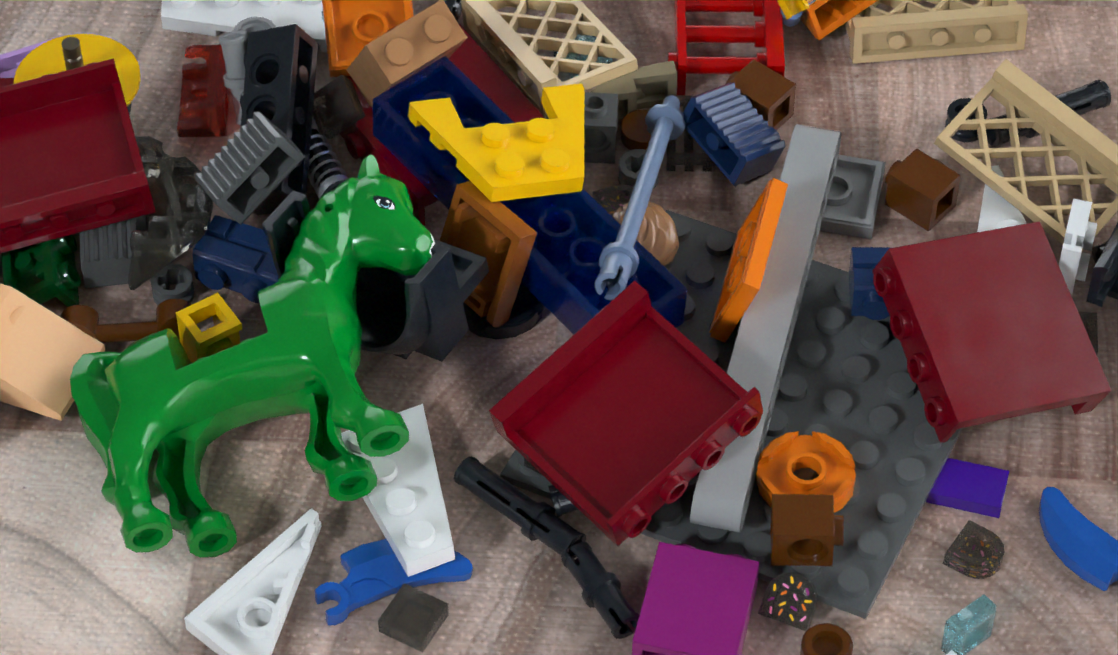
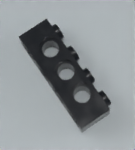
(282, 87)

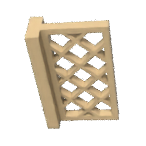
(945, 30)
(517, 52)
(1058, 126)

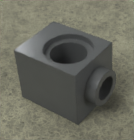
(600, 127)

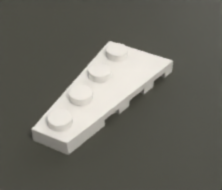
(215, 16)
(409, 498)

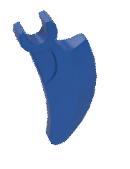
(1078, 541)
(378, 573)

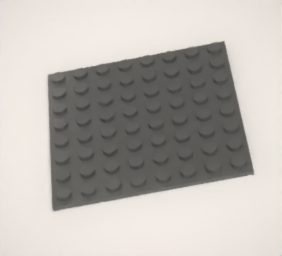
(837, 380)

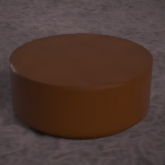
(634, 130)
(826, 640)

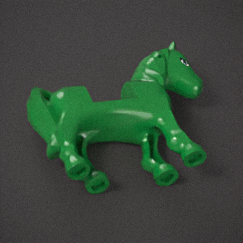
(301, 366)

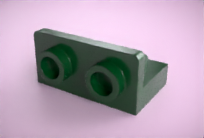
(44, 270)

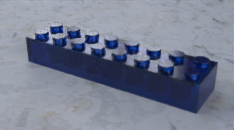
(568, 225)

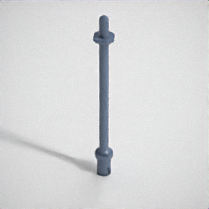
(620, 258)

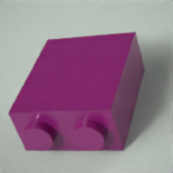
(696, 603)

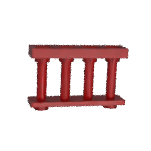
(764, 34)

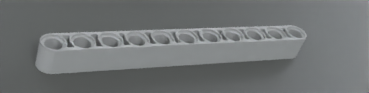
(769, 323)

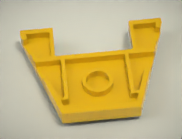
(518, 157)

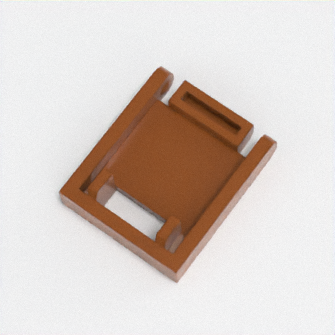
(497, 235)

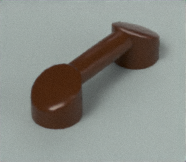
(87, 320)

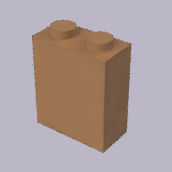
(406, 50)

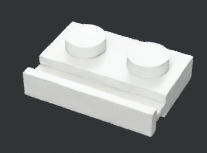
(1078, 236)

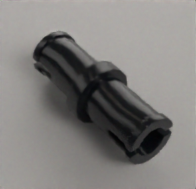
(601, 589)

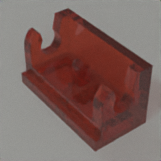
(204, 94)

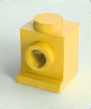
(213, 340)

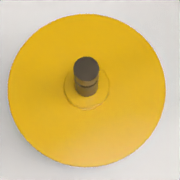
(78, 51)

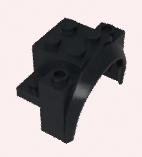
(395, 309)

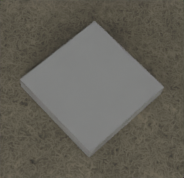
(854, 197)

